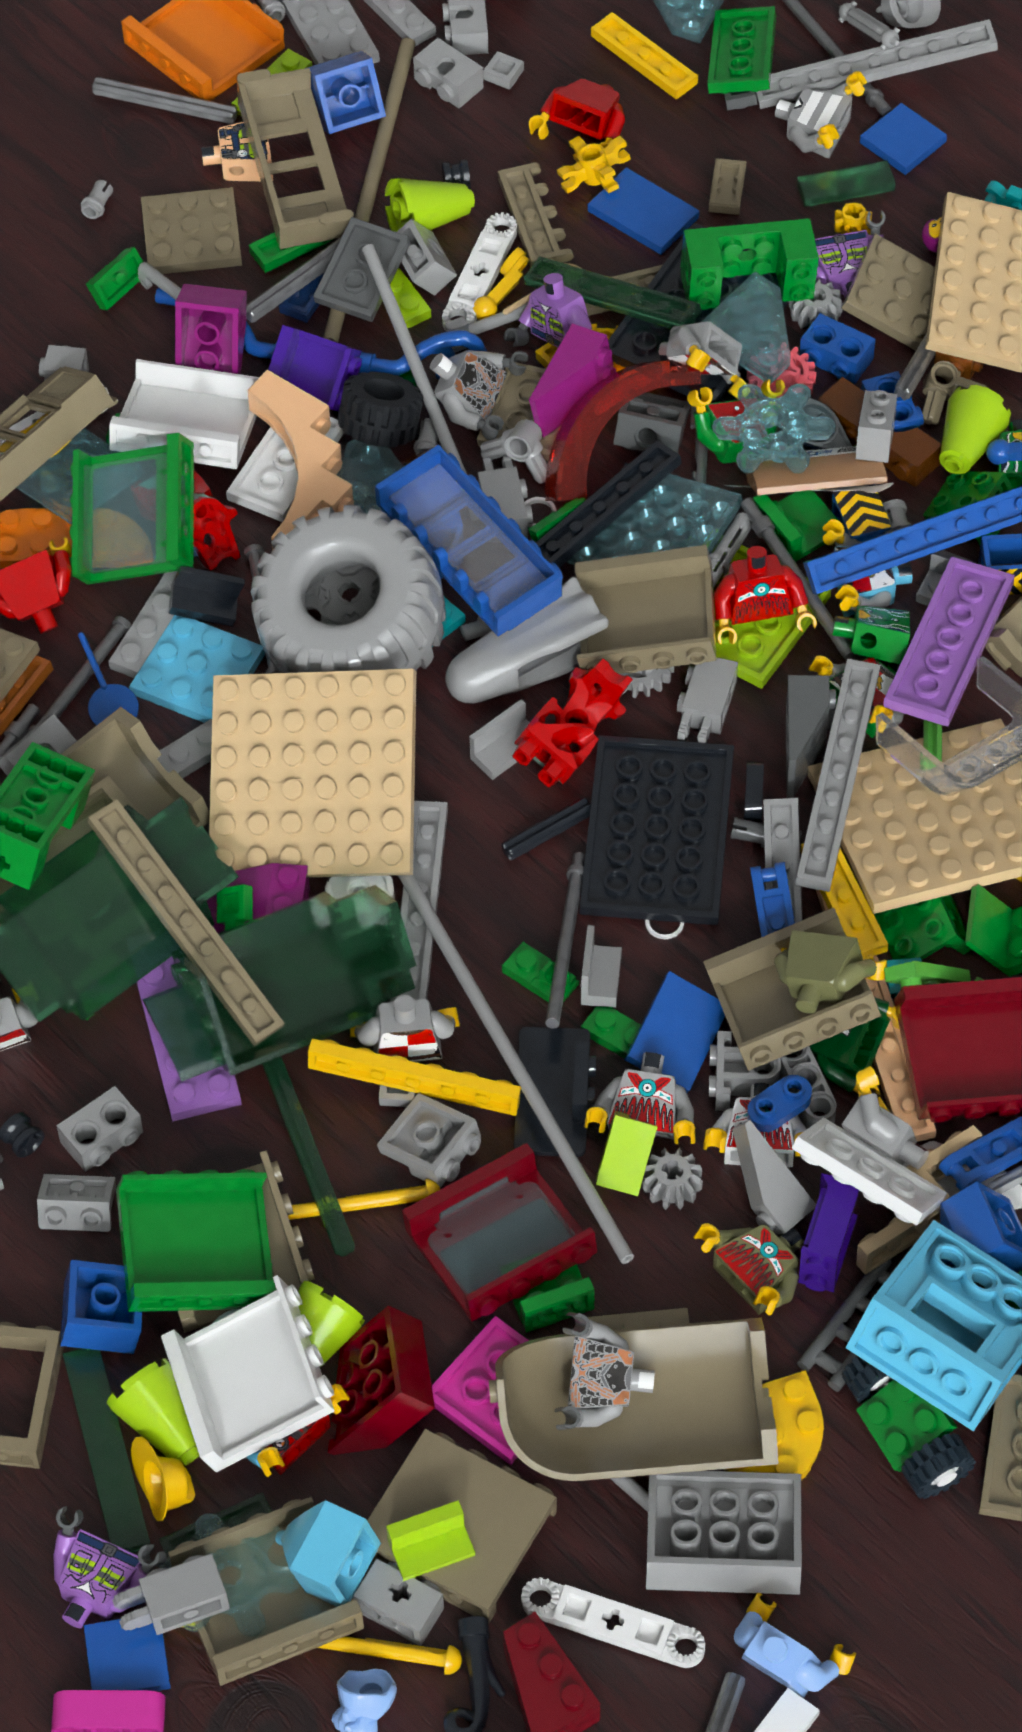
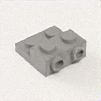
(431, 1139)

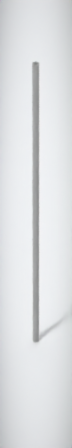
(518, 1070)

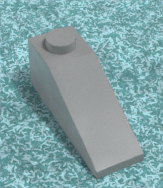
(770, 1185)

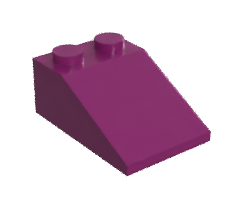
(210, 328)
(574, 369)
(273, 888)

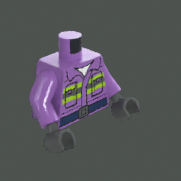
(842, 255)
(550, 313)
(95, 1570)

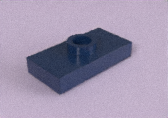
(302, 304)

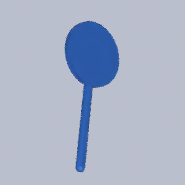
(107, 697)

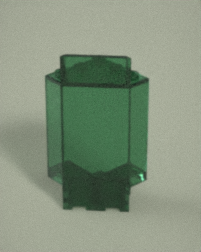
(87, 927)
(315, 963)

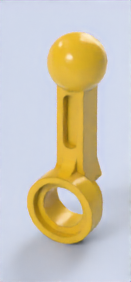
(511, 269)

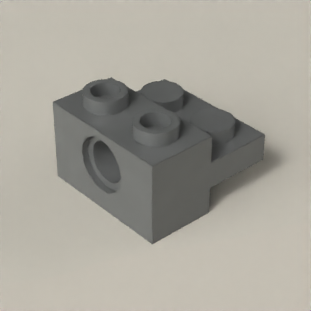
(660, 413)

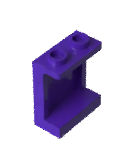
(314, 364)

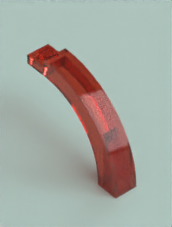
(577, 436)

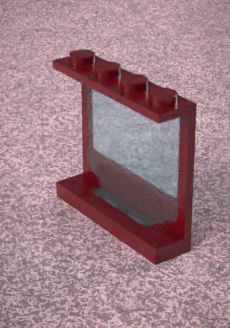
(497, 1233)

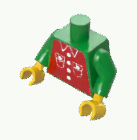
(706, 414)

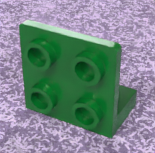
(967, 489)
(797, 521)
(923, 928)
(995, 931)
(554, 1299)

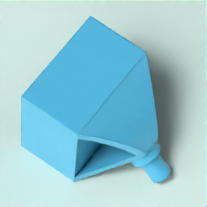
(329, 1551)

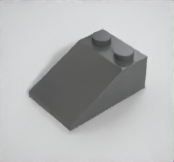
(808, 716)

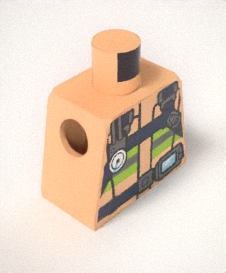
(235, 154)

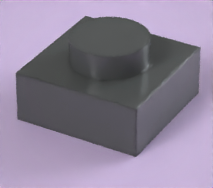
(740, 100)

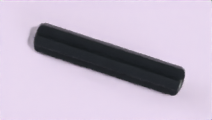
(546, 829)

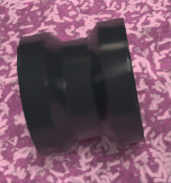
(456, 172)
(21, 1135)

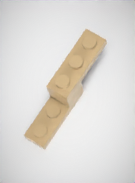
(899, 1235)

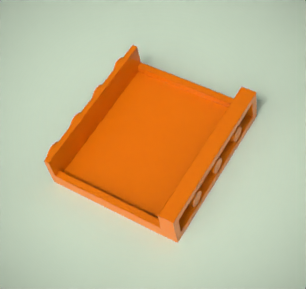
(205, 42)

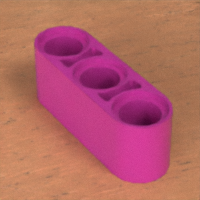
(108, 1711)

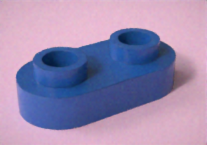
(782, 1103)

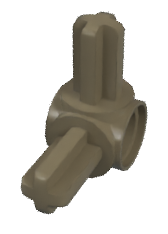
(938, 393)

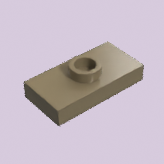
(727, 186)

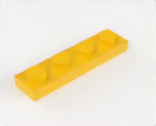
(644, 55)
(854, 909)

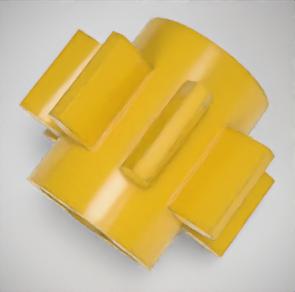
(851, 219)

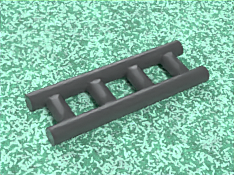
(837, 1327)

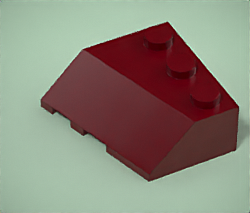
(386, 1380)

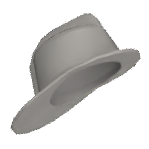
(910, 12)

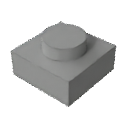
(503, 70)

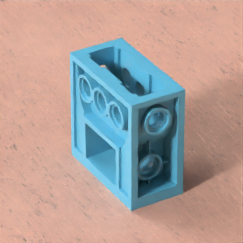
(959, 1343)

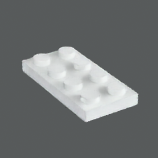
(270, 476)
(869, 1171)

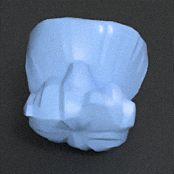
(363, 1700)

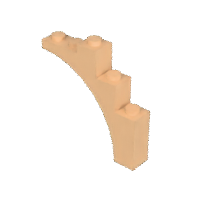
(302, 426)

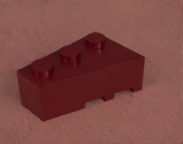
(546, 1681)

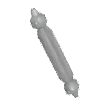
(869, 25)

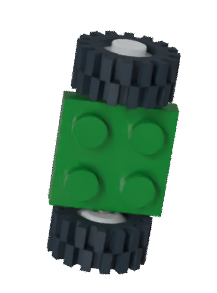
(909, 1430)

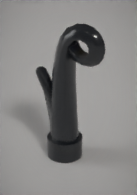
(474, 1634)

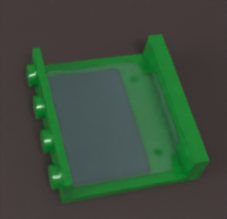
(133, 512)

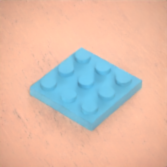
(184, 662)

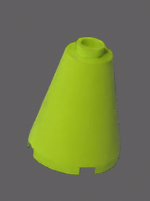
(426, 202)
(971, 423)
(330, 1319)
(156, 1411)

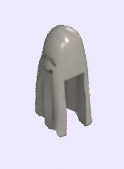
(530, 652)

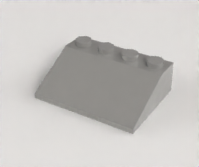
(724, 1532)

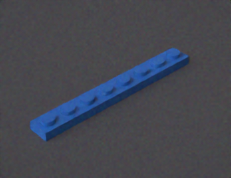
(914, 541)

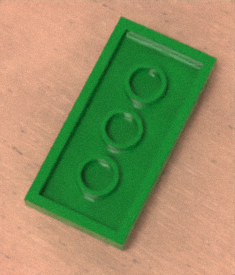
(742, 50)

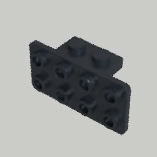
(561, 1071)

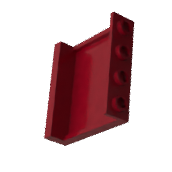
(963, 1047)

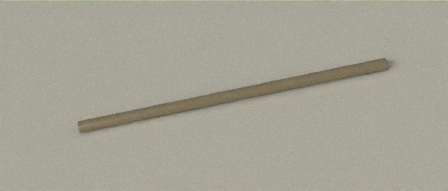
(377, 158)

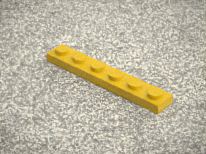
(414, 1077)

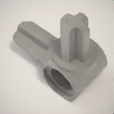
(522, 445)

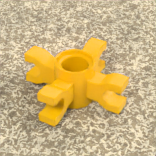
(594, 164)

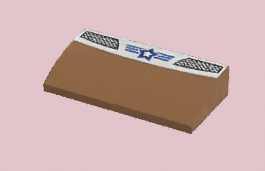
(826, 470)

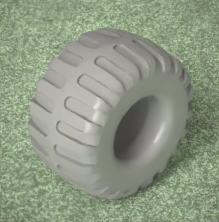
(389, 636)

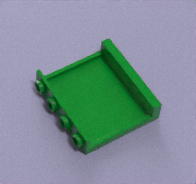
(194, 1240)

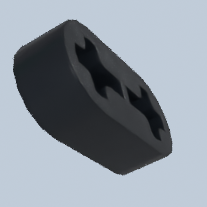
(754, 791)

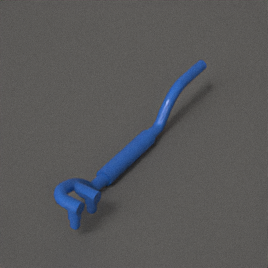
(436, 344)

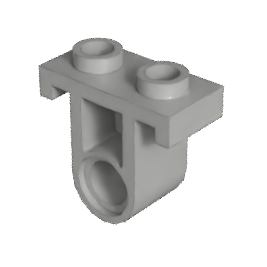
(732, 1074)

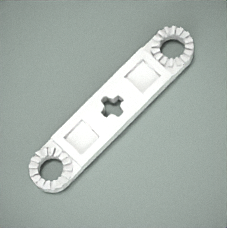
(487, 256)
(639, 1631)

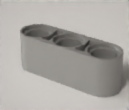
(822, 1097)

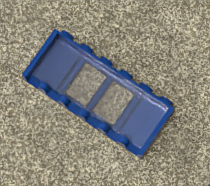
(471, 540)

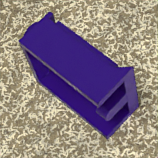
(828, 1235)

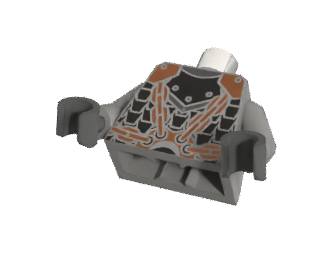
(471, 387)
(600, 1375)

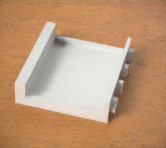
(195, 402)
(250, 1377)

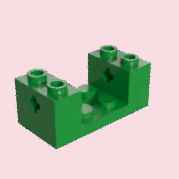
(774, 248)
(34, 803)

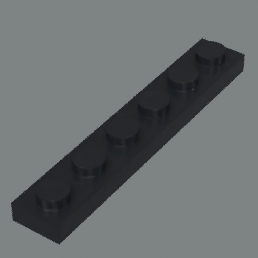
(608, 503)

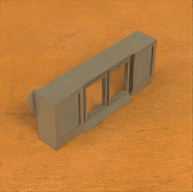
(283, 107)
(70, 400)

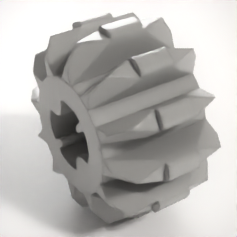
(825, 301)
(686, 1176)

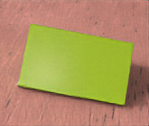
(625, 1154)
(430, 1540)

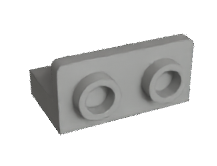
(75, 1202)

